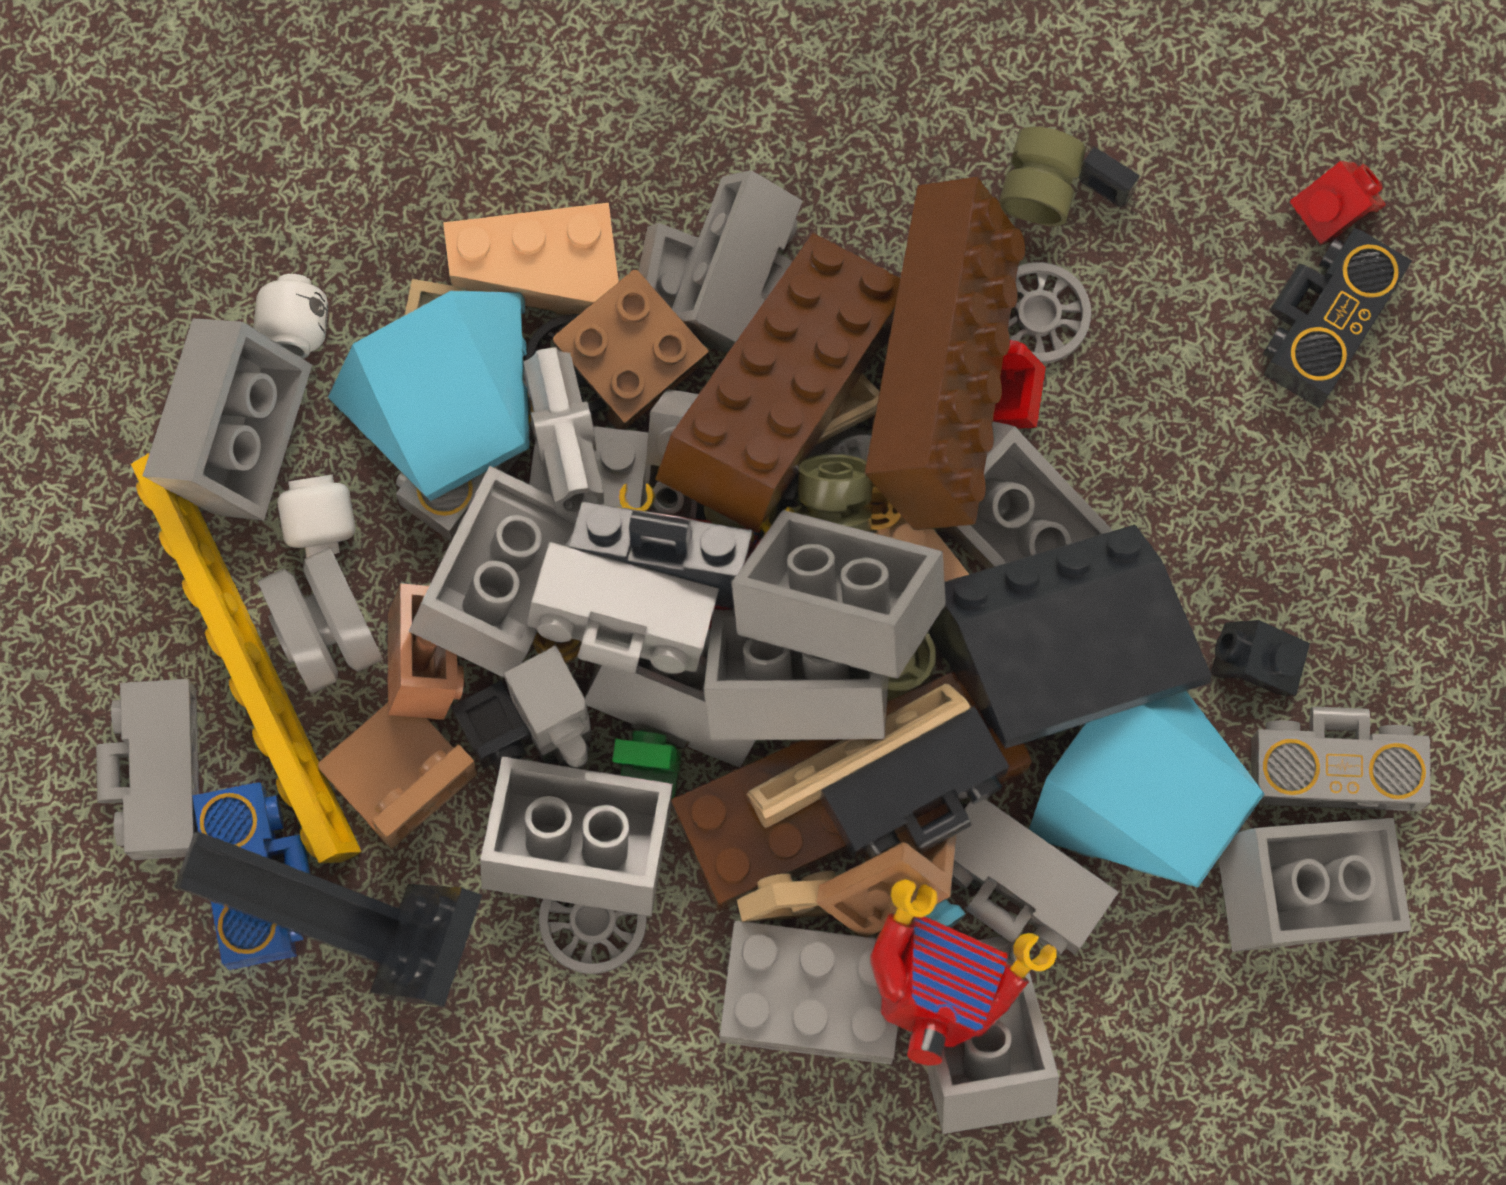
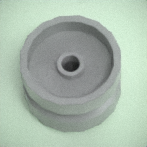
(319, 620)

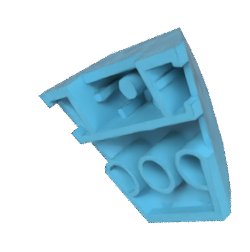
(442, 388)
(1148, 792)

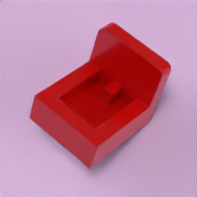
(1338, 200)
(1022, 388)

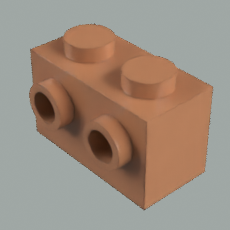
(420, 674)

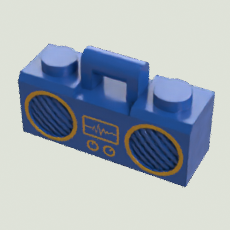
(248, 820)

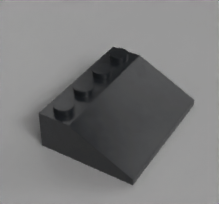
(1068, 636)

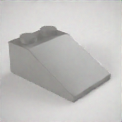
(1024, 506)
(491, 572)
(1313, 884)
(1002, 1073)

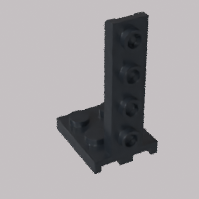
(412, 944)

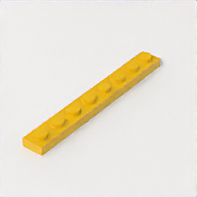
(252, 674)

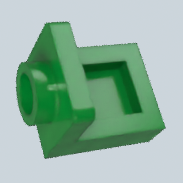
(648, 758)

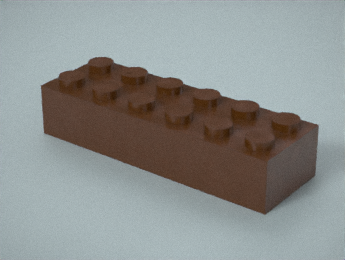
(945, 355)
(781, 383)
(736, 848)

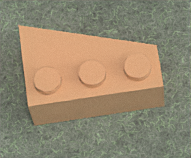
(549, 256)

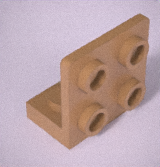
(631, 348)
(397, 772)
(863, 894)

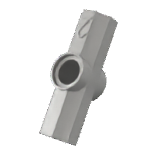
(563, 430)

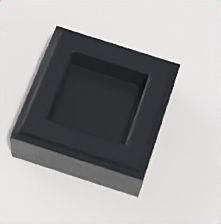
(1108, 177)

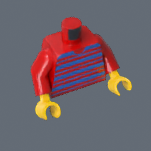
(943, 980)

